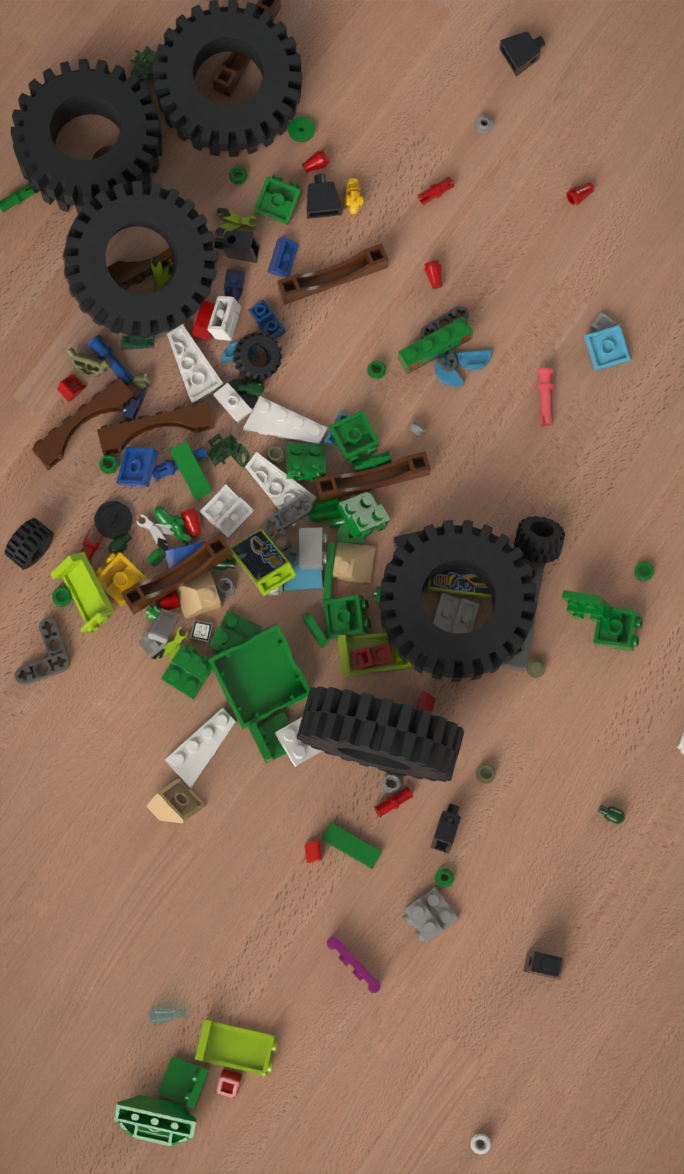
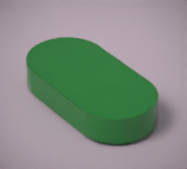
(325, 511)
(315, 630)

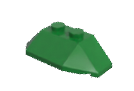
(155, 1120)

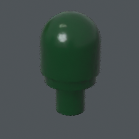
(252, 387)
(119, 544)
(225, 564)
(612, 814)

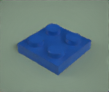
(137, 467)

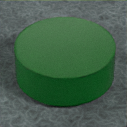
(156, 557)
(644, 571)
(61, 597)

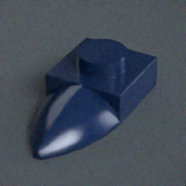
(234, 283)
(132, 409)

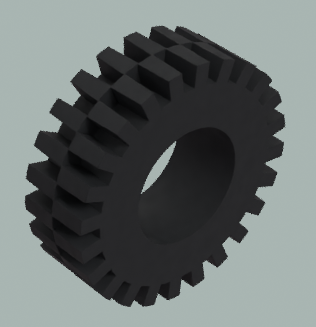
(228, 31)
(80, 94)
(172, 219)
(467, 550)
(380, 733)

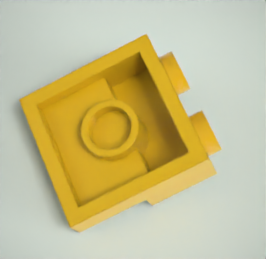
(118, 576)

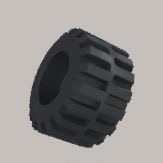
(269, 346)
(539, 539)
(29, 543)

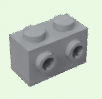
(312, 548)

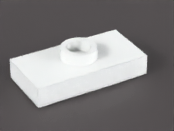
(232, 402)

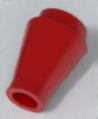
(315, 162)
(579, 193)
(434, 273)
(192, 521)

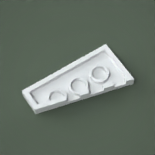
(194, 368)
(281, 422)
(277, 486)
(196, 752)

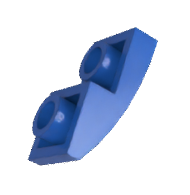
(266, 320)
(177, 555)

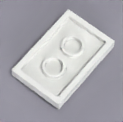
(294, 748)

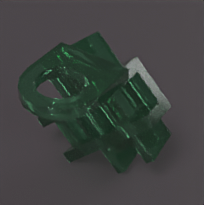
(146, 71)
(137, 342)
(232, 448)

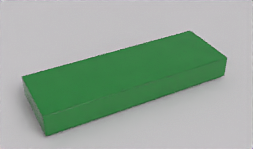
(190, 470)
(329, 571)
(351, 845)

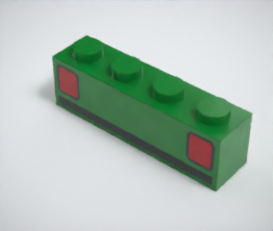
(435, 345)

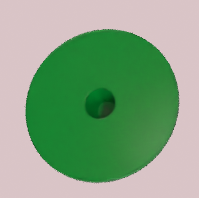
(301, 129)
(345, 535)

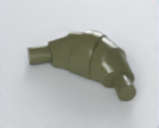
(88, 364)

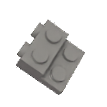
(430, 915)

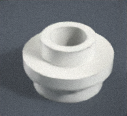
(485, 1148)

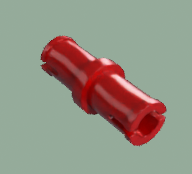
(436, 190)
(393, 802)

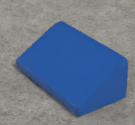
(283, 257)

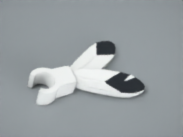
(157, 532)

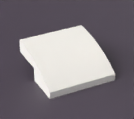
(226, 511)
(455, 614)

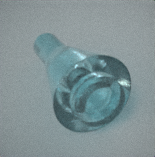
(161, 1015)

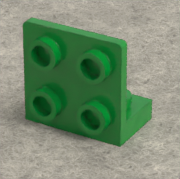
(266, 739)
(183, 1082)

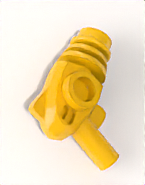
(352, 197)

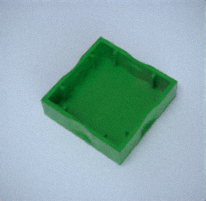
(259, 675)

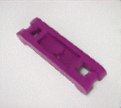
(359, 970)

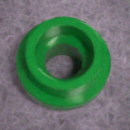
(238, 170)
(376, 364)
(108, 458)
(152, 612)
(444, 884)

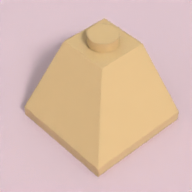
(354, 563)
(199, 596)
(175, 803)

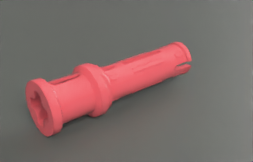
(545, 387)

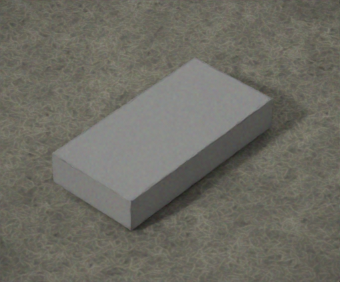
(163, 626)

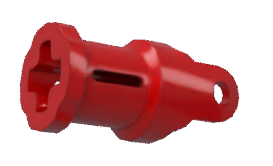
(90, 547)

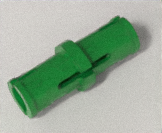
(16, 197)
(372, 462)

